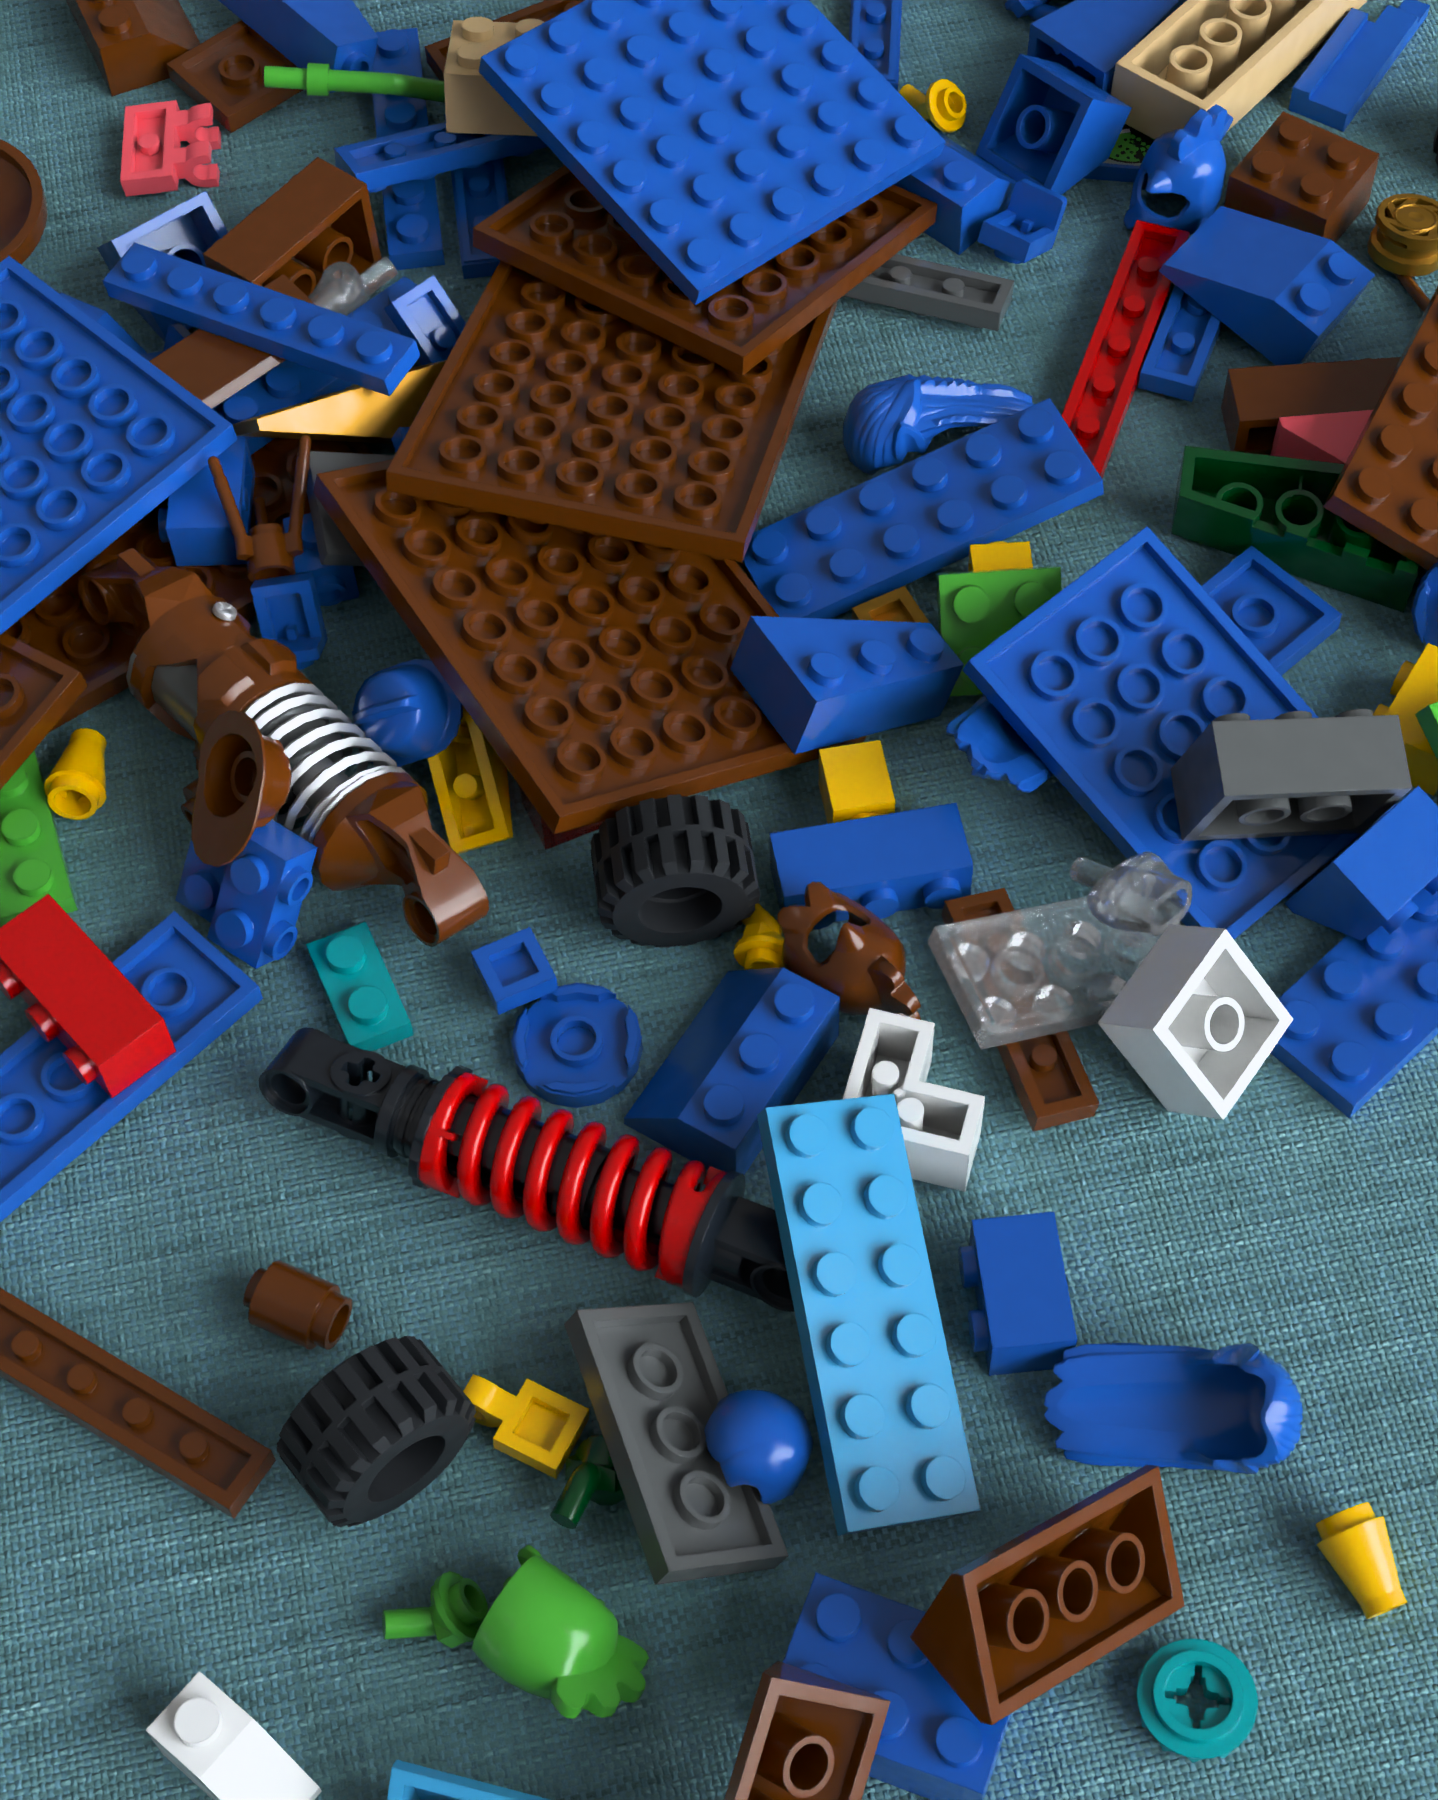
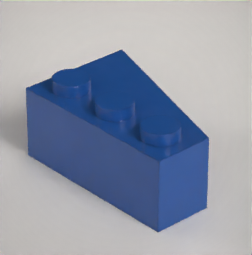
(843, 676)

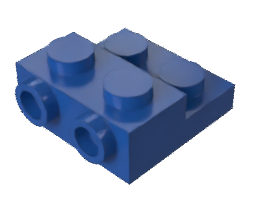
(255, 896)

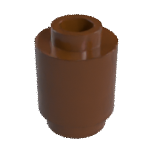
(297, 1306)

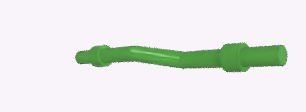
(320, 80)

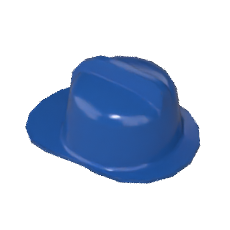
(408, 711)

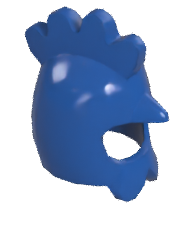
(1184, 164)

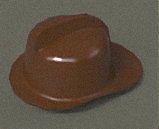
(238, 788)

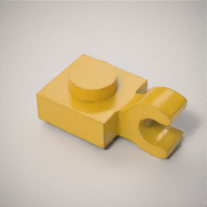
(533, 1426)

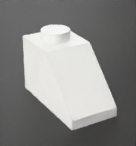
(226, 1748)

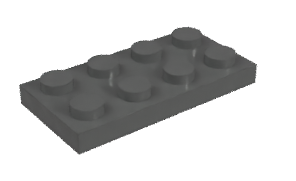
(652, 1398)

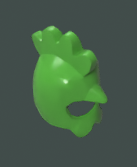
(559, 1642)

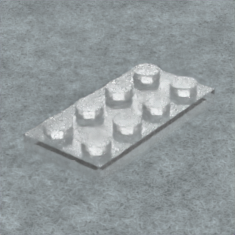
(1036, 969)

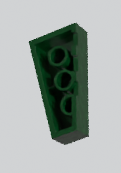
(1278, 508)

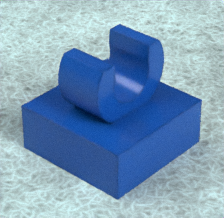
(514, 970)

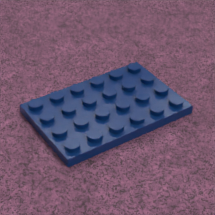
(1114, 692)

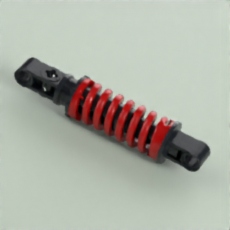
(475, 1147)

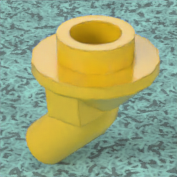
(941, 105)
(760, 942)

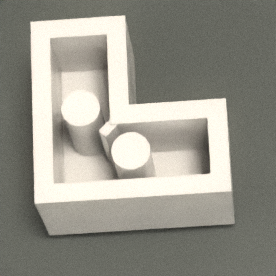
(936, 1121)

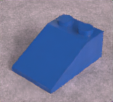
(1268, 282)

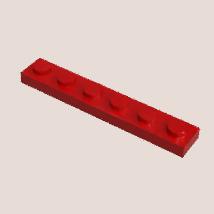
(1121, 341)

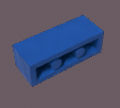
(876, 861)

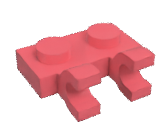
(152, 149)

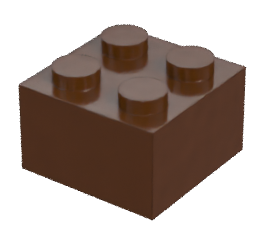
(1303, 178)

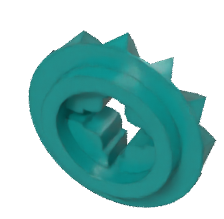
(1223, 1680)

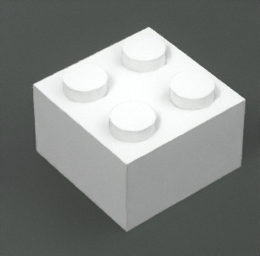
(1196, 1020)

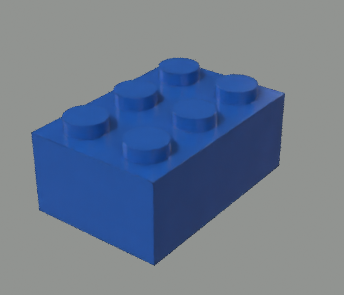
(929, 1734)

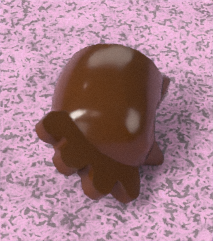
(867, 960)

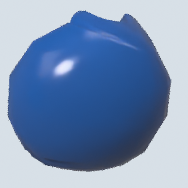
(760, 1442)

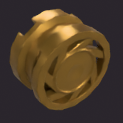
(1406, 235)

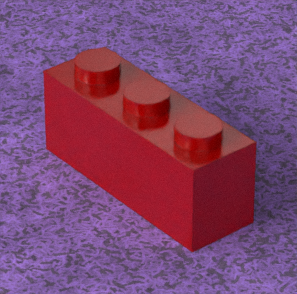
(80, 998)

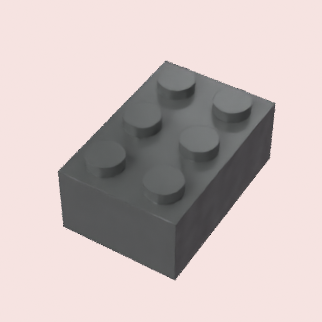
(1290, 775)

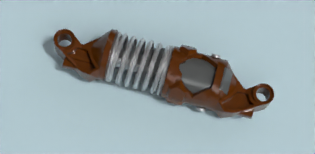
(202, 662)

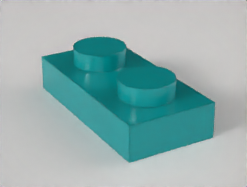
(360, 988)

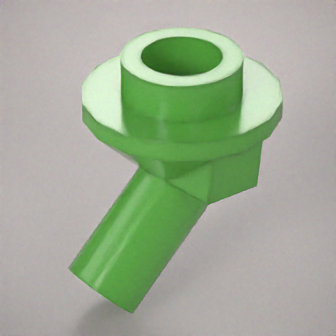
(448, 1617)

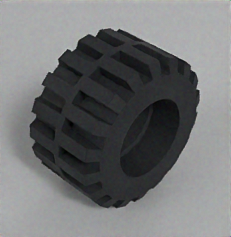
(674, 871)
(376, 1431)

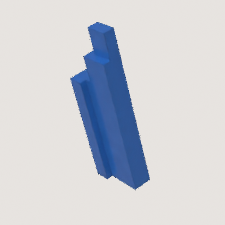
(1354, 63)

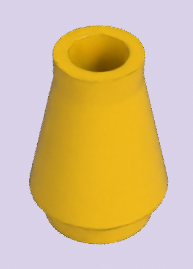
(78, 778)
(1362, 1557)

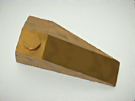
(349, 414)

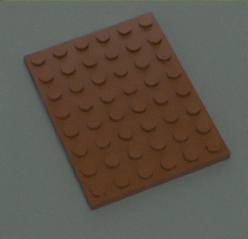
(602, 423)
(571, 649)

